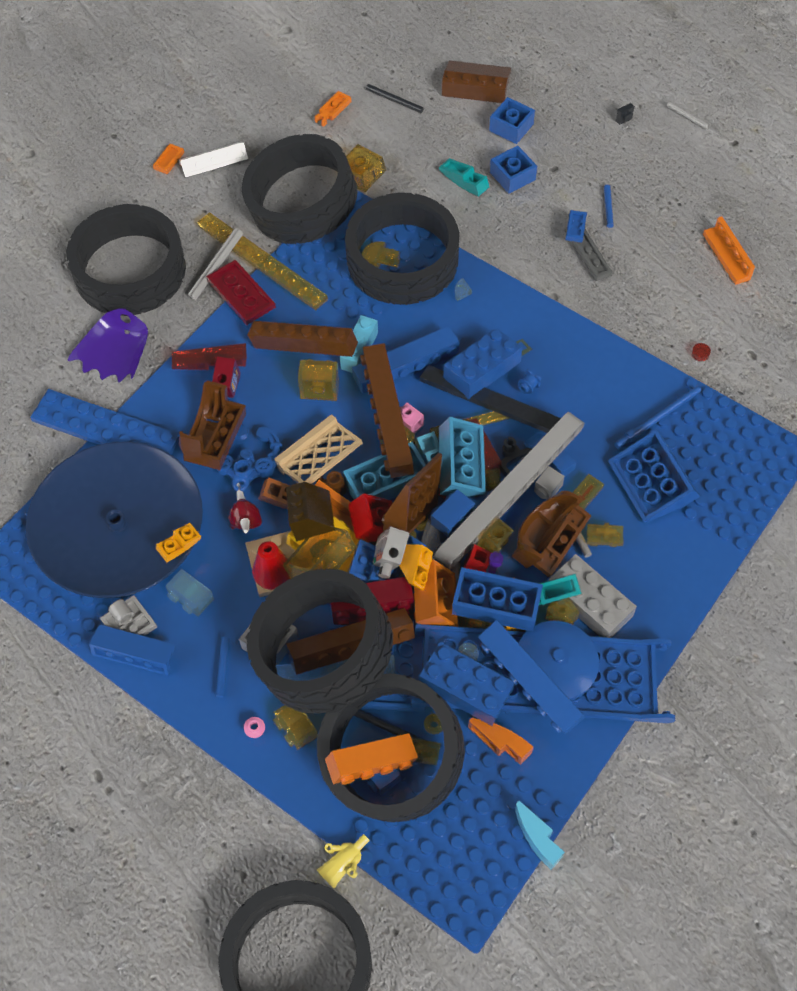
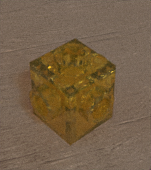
(562, 611)

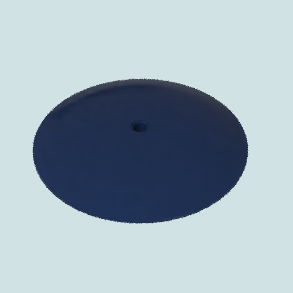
(79, 500)

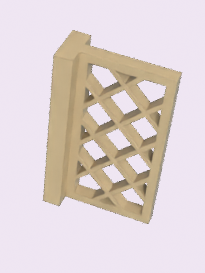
(309, 445)

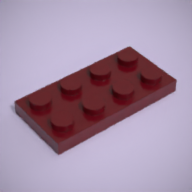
(241, 292)

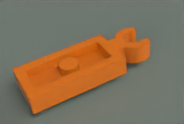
(333, 107)

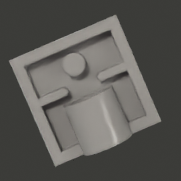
(129, 617)

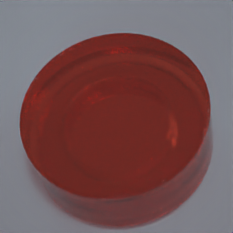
(701, 352)

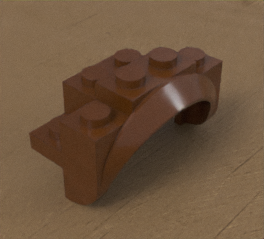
(544, 537)

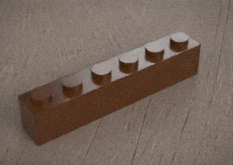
(303, 338)
(342, 643)

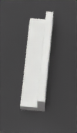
(213, 159)

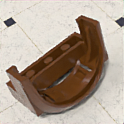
(211, 441)

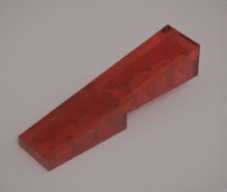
(204, 357)

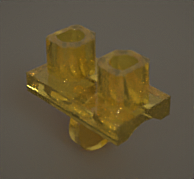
(605, 535)
(427, 751)

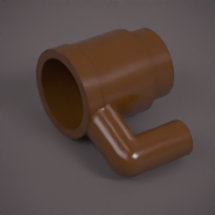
(334, 481)

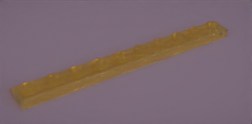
(265, 263)

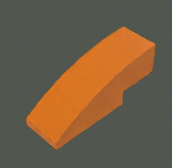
(501, 739)

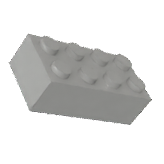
(600, 604)

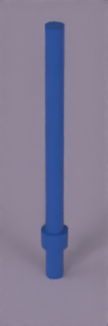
(631, 435)

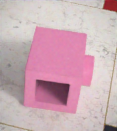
(412, 418)

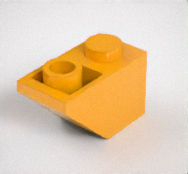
(416, 564)

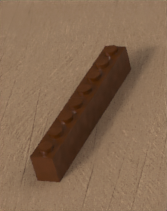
(388, 411)

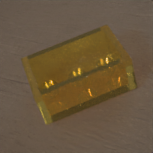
(321, 552)

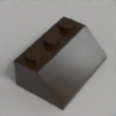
(309, 510)

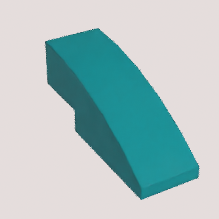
(465, 176)
(559, 589)

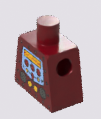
(227, 373)

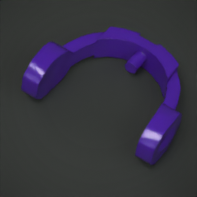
(495, 561)

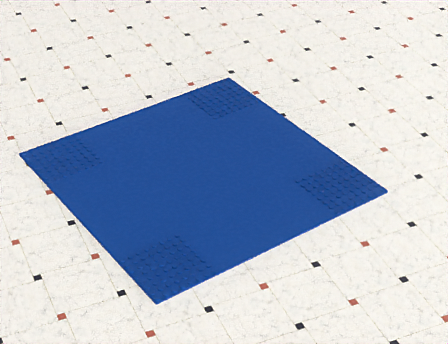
(665, 567)

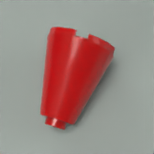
(268, 566)

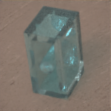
(189, 593)

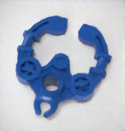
(244, 467)

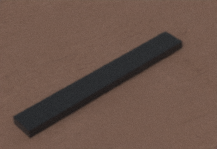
(494, 401)

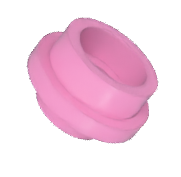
(257, 732)

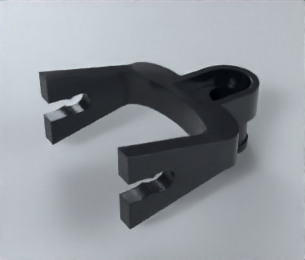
(512, 454)

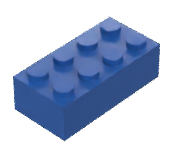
(482, 363)
(497, 598)
(466, 683)

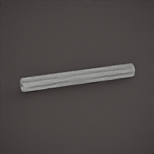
(215, 263)

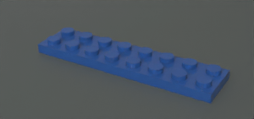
(98, 423)

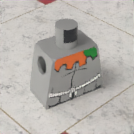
(390, 550)

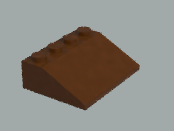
(475, 81)
(415, 499)

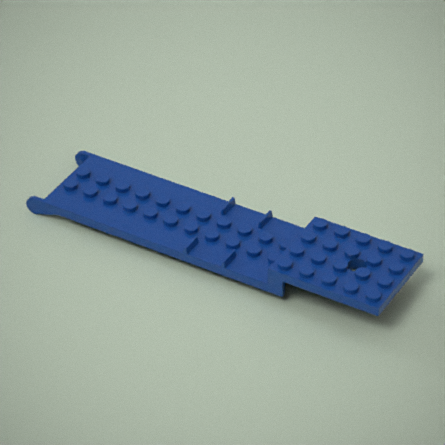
(621, 690)

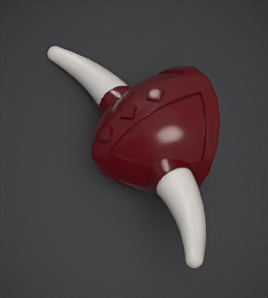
(244, 513)

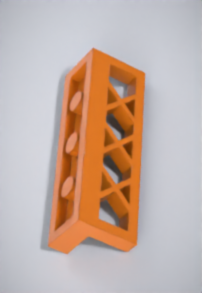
(729, 252)

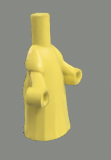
(343, 862)

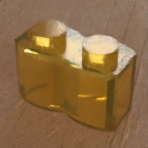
(296, 726)

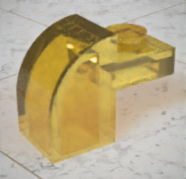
(377, 254)

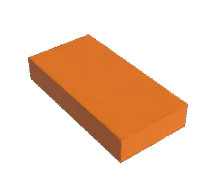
(168, 158)

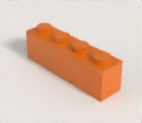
(371, 758)

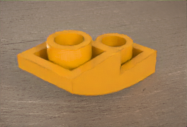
(182, 540)

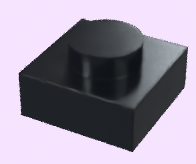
(625, 113)

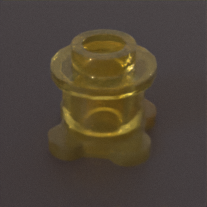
(492, 478)

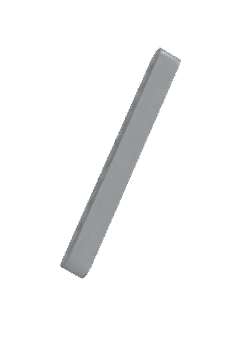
(509, 490)

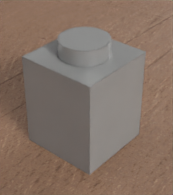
(549, 483)

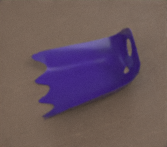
(109, 348)

